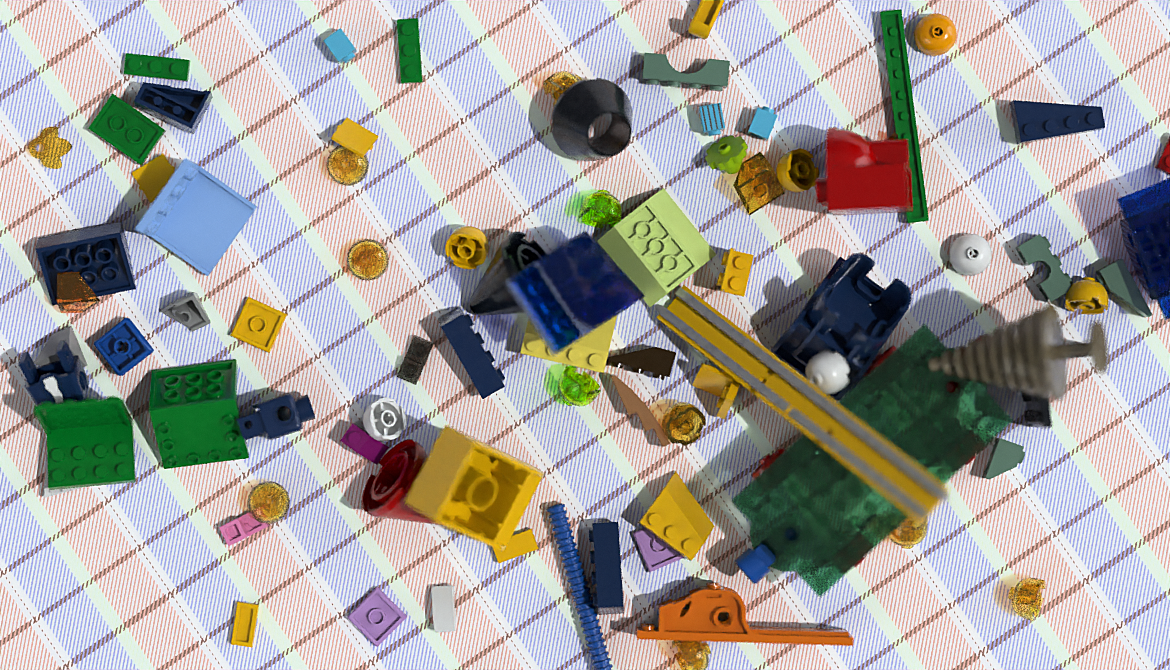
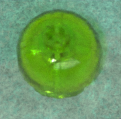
(600, 209)
(577, 388)

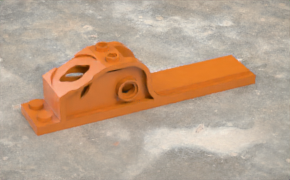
(702, 622)

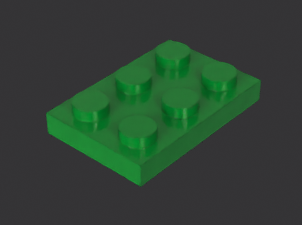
(127, 129)

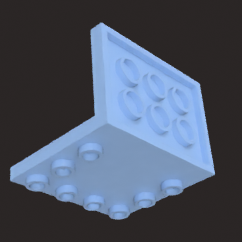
(196, 216)

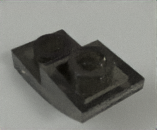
(415, 359)

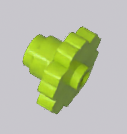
(727, 154)

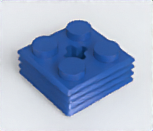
(110, 344)

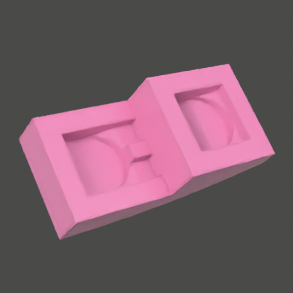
(241, 529)

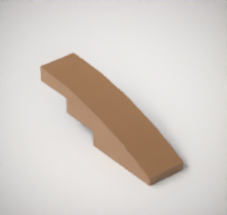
(634, 404)

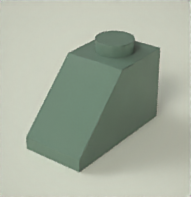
(1003, 458)

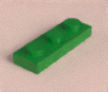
(409, 51)
(157, 67)

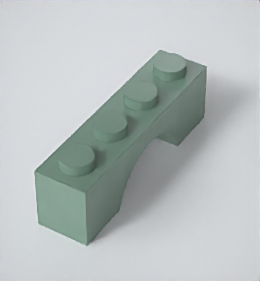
(712, 75)

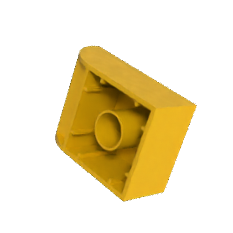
(474, 488)

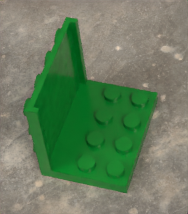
(197, 414)
(88, 442)

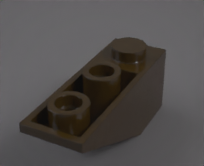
(653, 360)

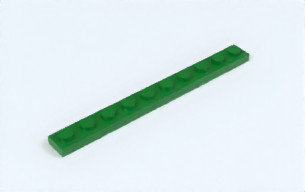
(903, 105)

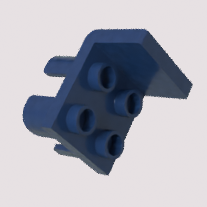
(845, 317)

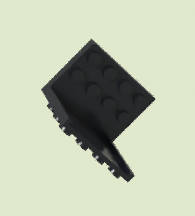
(1038, 408)

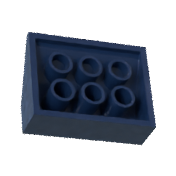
(95, 252)

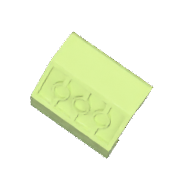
(656, 246)

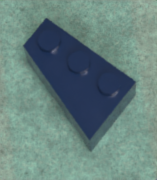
(174, 105)

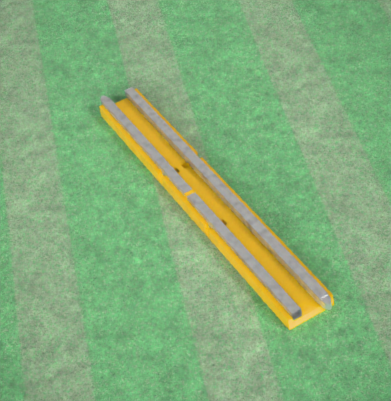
(804, 405)

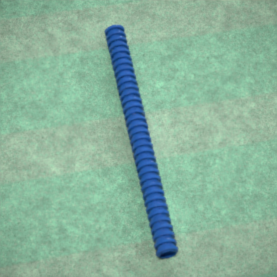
(579, 587)

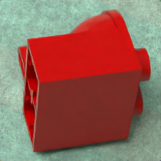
(865, 175)

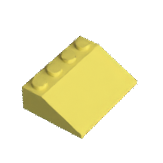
(587, 353)

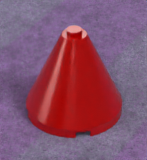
(387, 492)

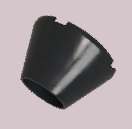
(579, 109)

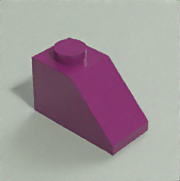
(364, 444)

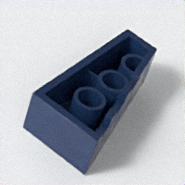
(1052, 120)
(471, 352)
(607, 567)

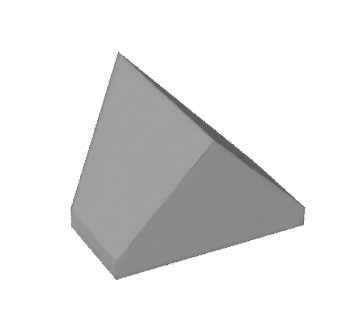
(188, 312)
(48, 353)

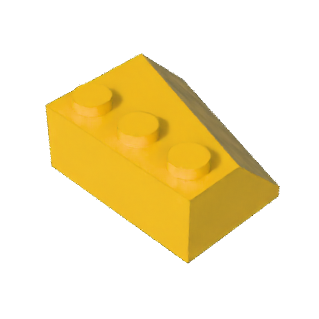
(678, 519)

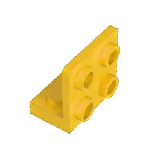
(735, 272)
(718, 384)

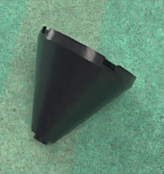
(510, 259)

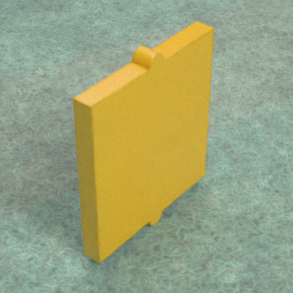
(354, 137)
(154, 176)

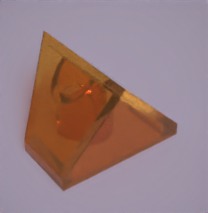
(74, 293)

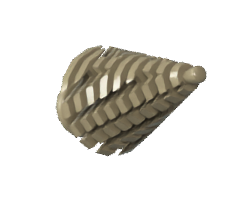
(1026, 354)

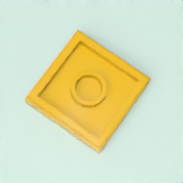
(258, 324)

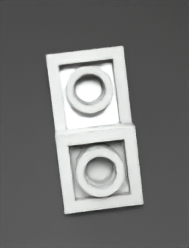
(443, 608)

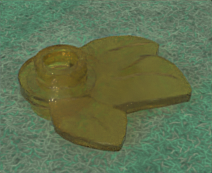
(53, 148)

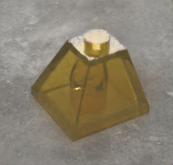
(757, 183)

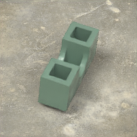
(1056, 281)

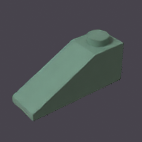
(1119, 283)

